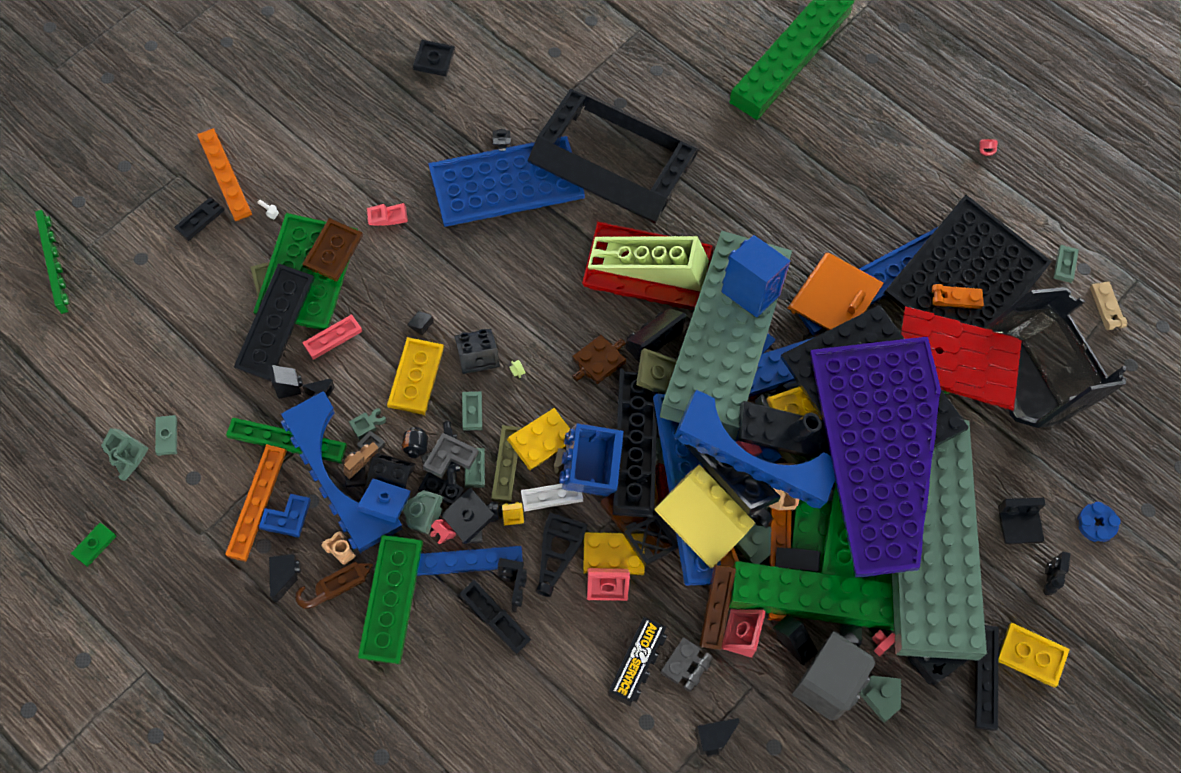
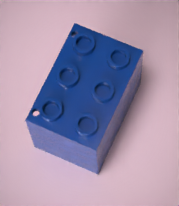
(755, 275)
(591, 460)

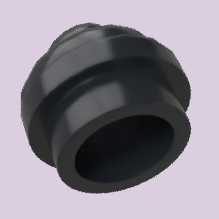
(496, 508)

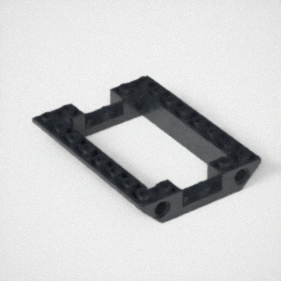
(600, 181)

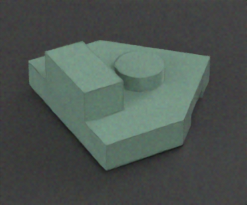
(423, 511)
(756, 544)
(883, 696)

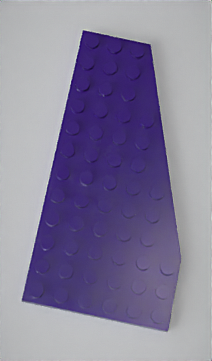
(881, 439)

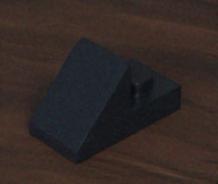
(317, 387)

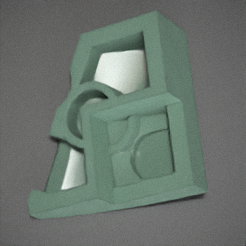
(123, 451)

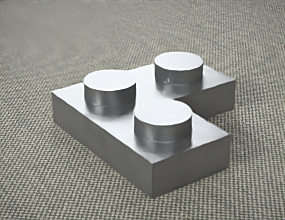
(448, 450)

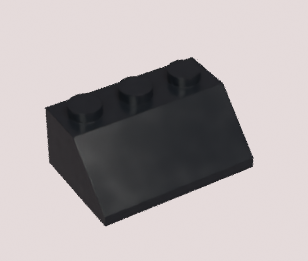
(657, 333)

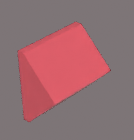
(608, 584)
(743, 631)

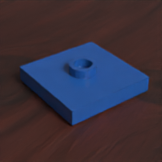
(383, 500)

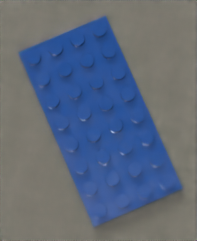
(497, 185)

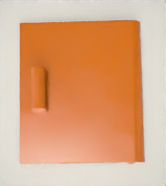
(835, 293)

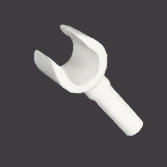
(271, 210)

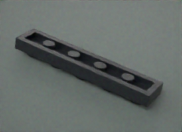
(987, 683)

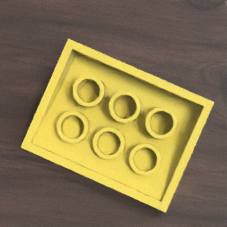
(705, 516)

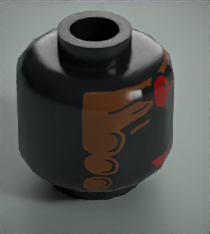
(414, 442)

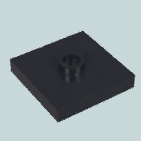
(434, 58)
(468, 515)

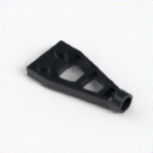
(564, 529)

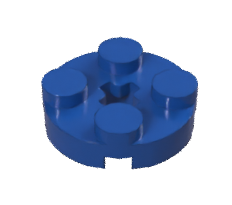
(1109, 520)

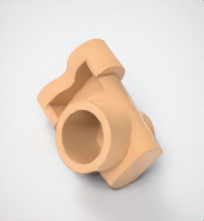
(339, 547)

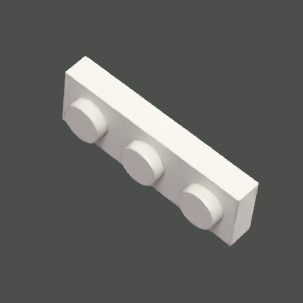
(548, 497)

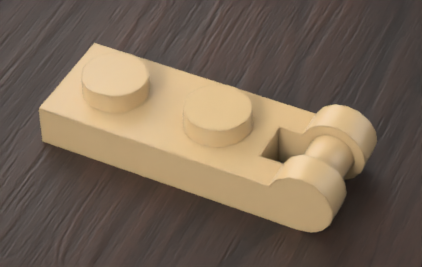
(1108, 306)

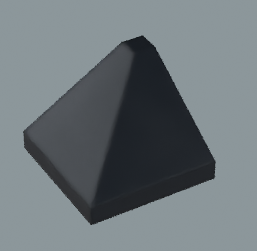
(852, 633)

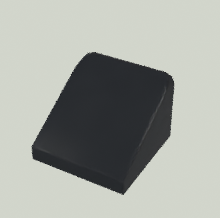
(421, 322)

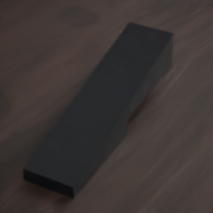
(494, 617)

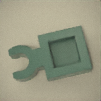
(363, 424)

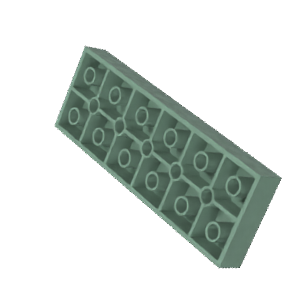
(719, 346)
(942, 602)

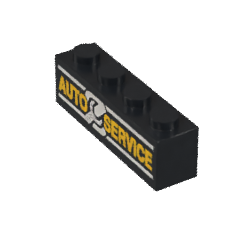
(636, 662)

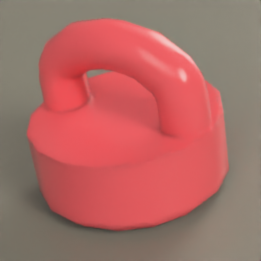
(988, 144)

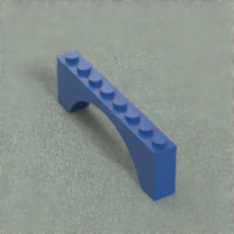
(307, 425)
(704, 431)

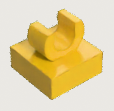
(512, 513)

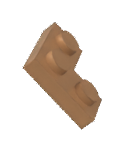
(356, 461)

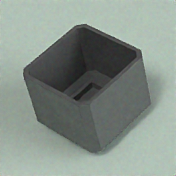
(835, 677)

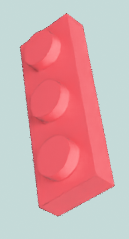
(332, 337)

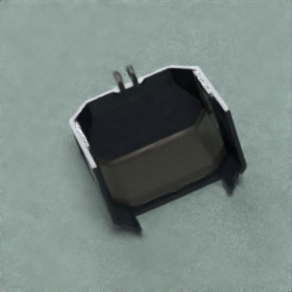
(1055, 363)

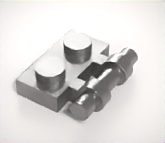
(680, 661)

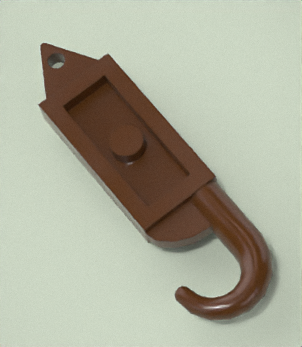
(335, 584)

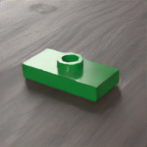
(93, 544)

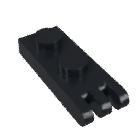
(199, 219)

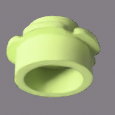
(517, 368)

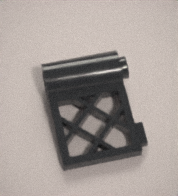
(668, 534)

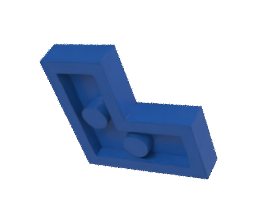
(287, 522)

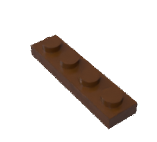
(717, 607)

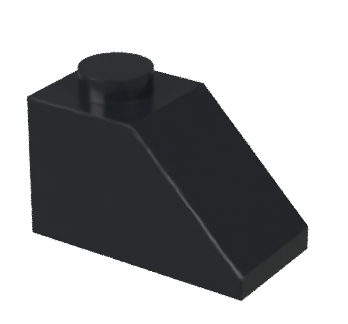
(285, 381)
(283, 574)
(714, 736)

